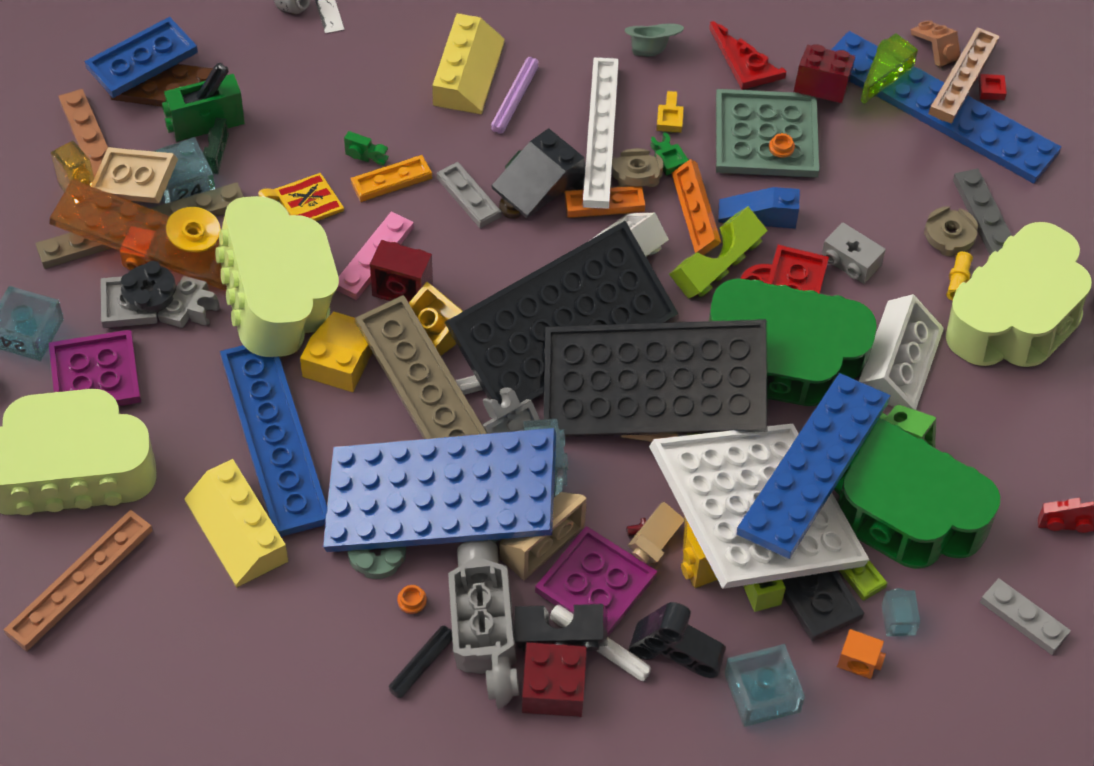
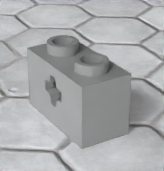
(853, 253)

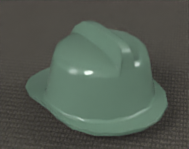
(651, 39)

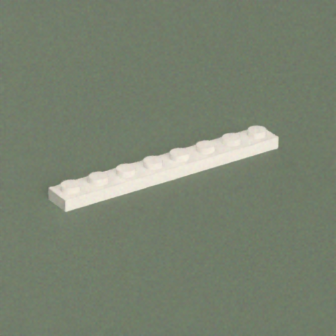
(600, 133)

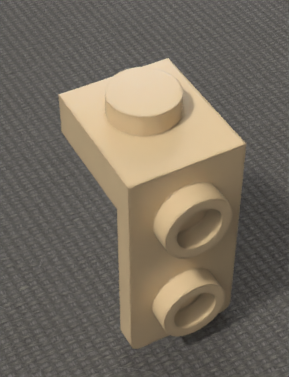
(655, 534)

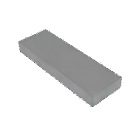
(468, 194)

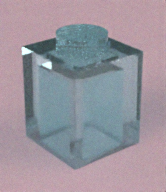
(900, 612)

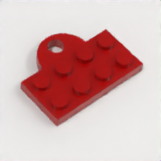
(792, 268)

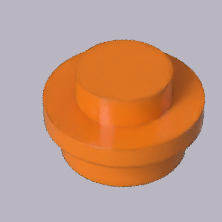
(782, 145)
(412, 599)

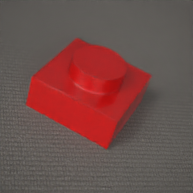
(992, 87)

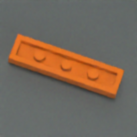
(696, 207)

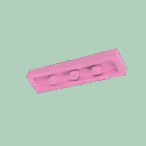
(357, 274)

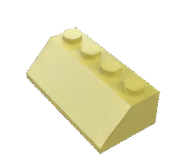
(467, 65)
(236, 524)

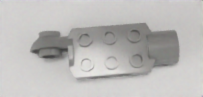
(484, 619)

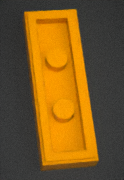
(391, 178)

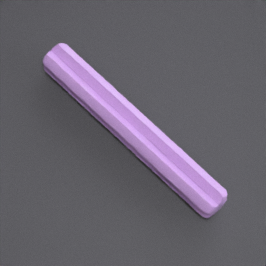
(514, 95)

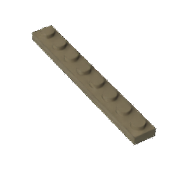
(72, 246)

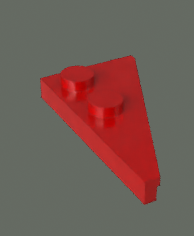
(744, 61)

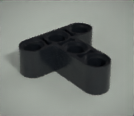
(669, 634)

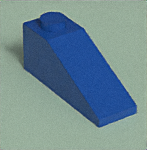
(772, 206)

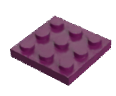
(97, 363)
(596, 573)

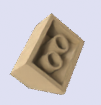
(529, 553)

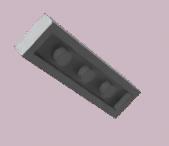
(983, 208)

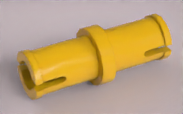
(959, 273)

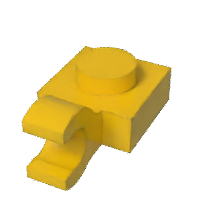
(669, 115)

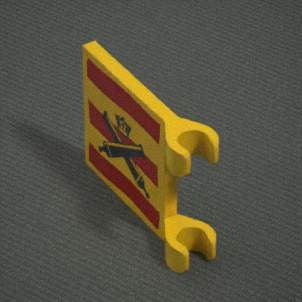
(307, 198)

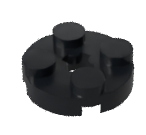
(145, 275)

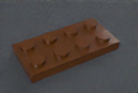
(152, 90)

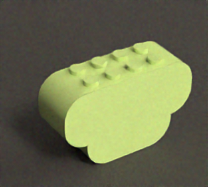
(274, 274)
(1020, 300)
(72, 453)

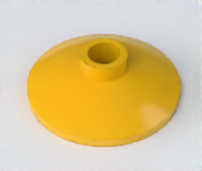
(194, 221)

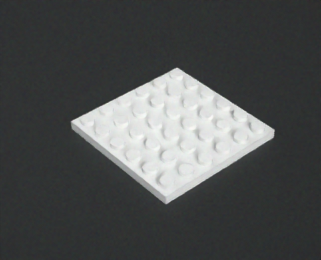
(717, 483)

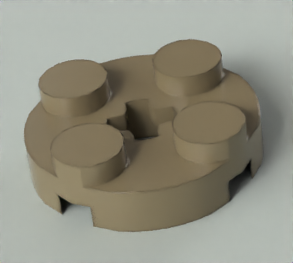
(637, 168)
(948, 242)

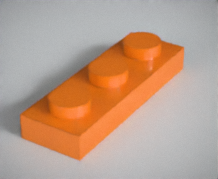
(622, 201)

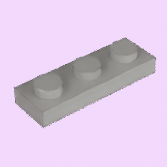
(1025, 616)

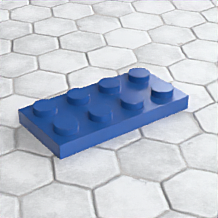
(141, 57)

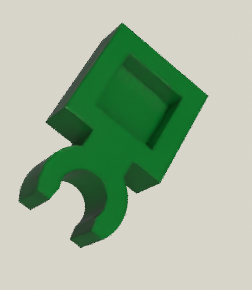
(362, 148)
(671, 155)

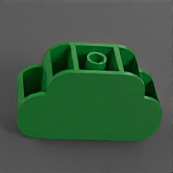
(807, 335)
(915, 499)

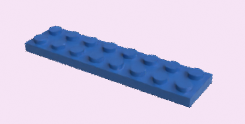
(275, 441)
(813, 466)

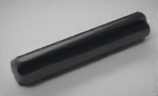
(421, 661)

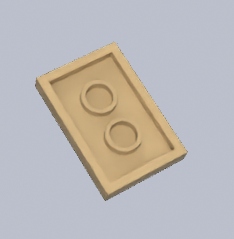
(135, 174)

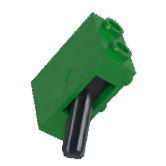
(196, 106)

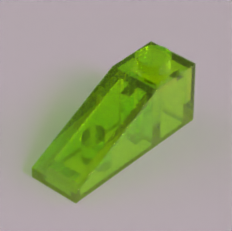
(891, 61)

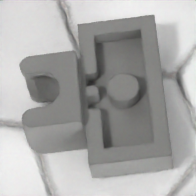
(191, 302)
(509, 414)

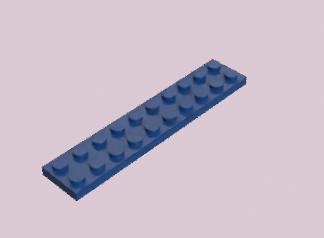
(974, 125)

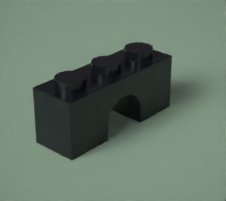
(585, 629)

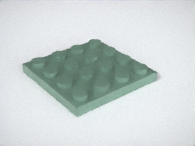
(752, 118)

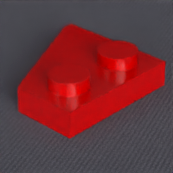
(1067, 515)

